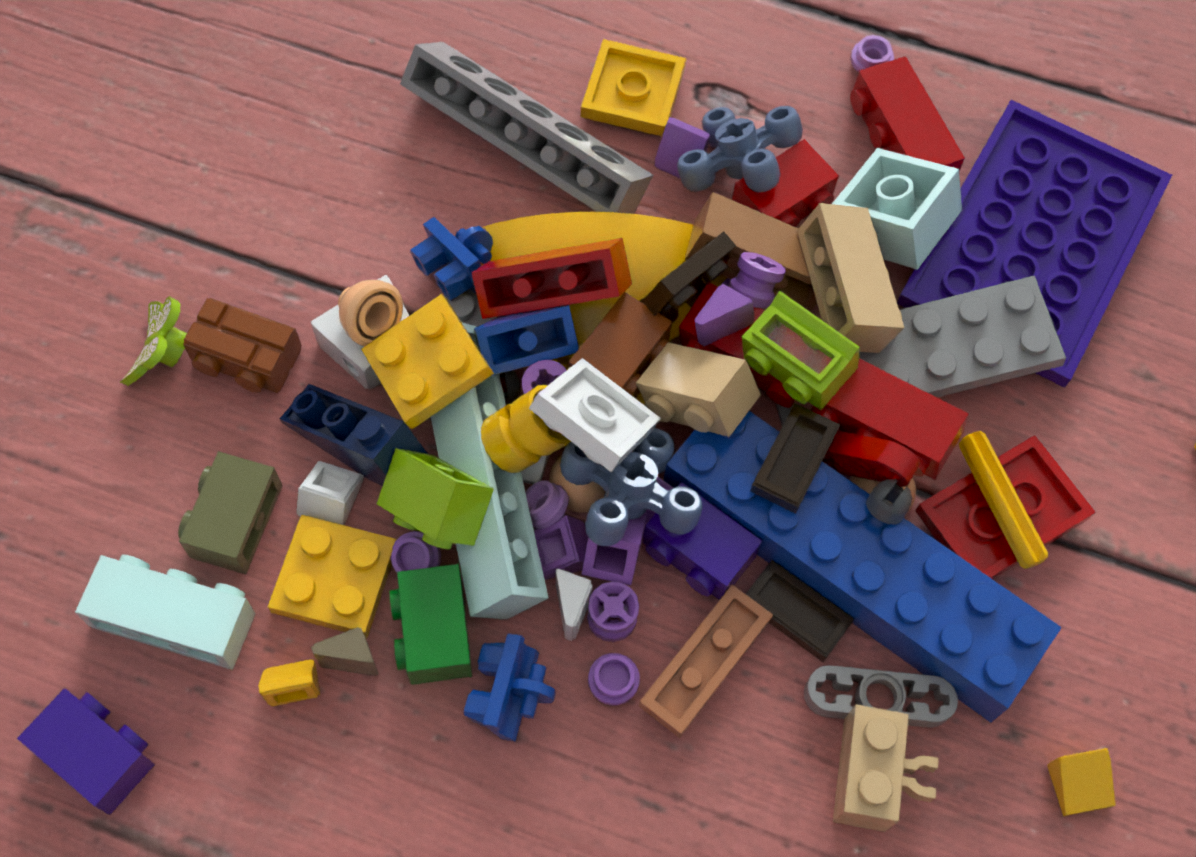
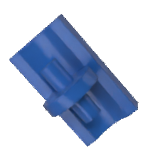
(459, 254)
(515, 689)

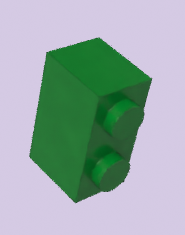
(432, 625)

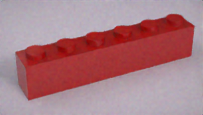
(867, 403)

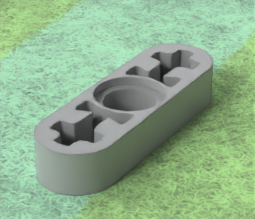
(918, 684)

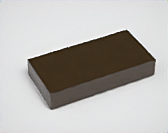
(794, 458)
(800, 611)

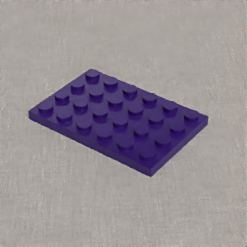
(1046, 209)

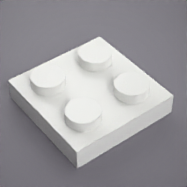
(594, 414)

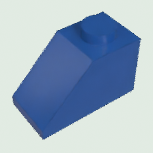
(526, 338)

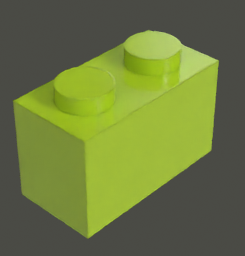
(434, 499)

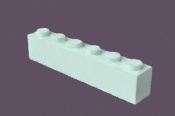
(504, 565)

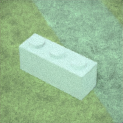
(167, 610)

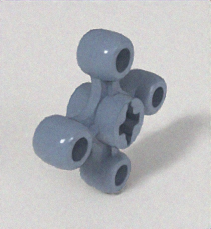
(740, 149)
(632, 490)

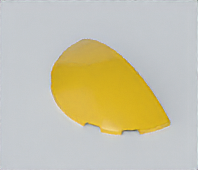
(651, 245)

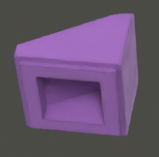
(676, 141)
(723, 315)
(562, 546)

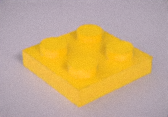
(633, 87)
(427, 361)
(332, 575)

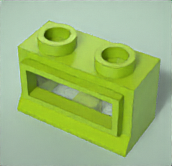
(800, 352)

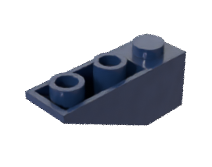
(350, 431)

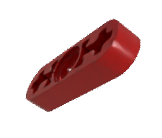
(871, 458)

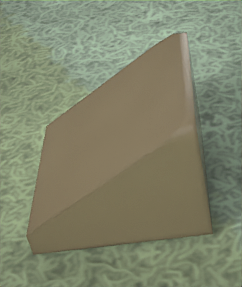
(346, 653)

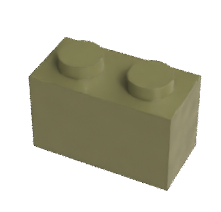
(230, 512)

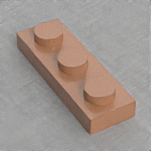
(705, 661)

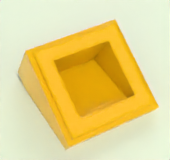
(289, 683)
(1083, 781)

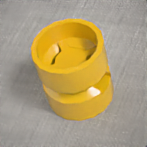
(518, 436)

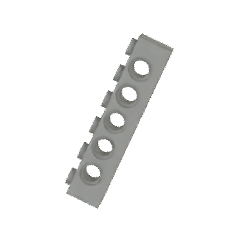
(525, 129)

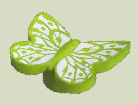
(163, 340)

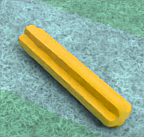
(1003, 500)

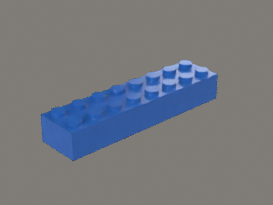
(885, 576)

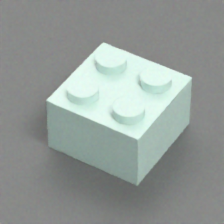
(907, 201)

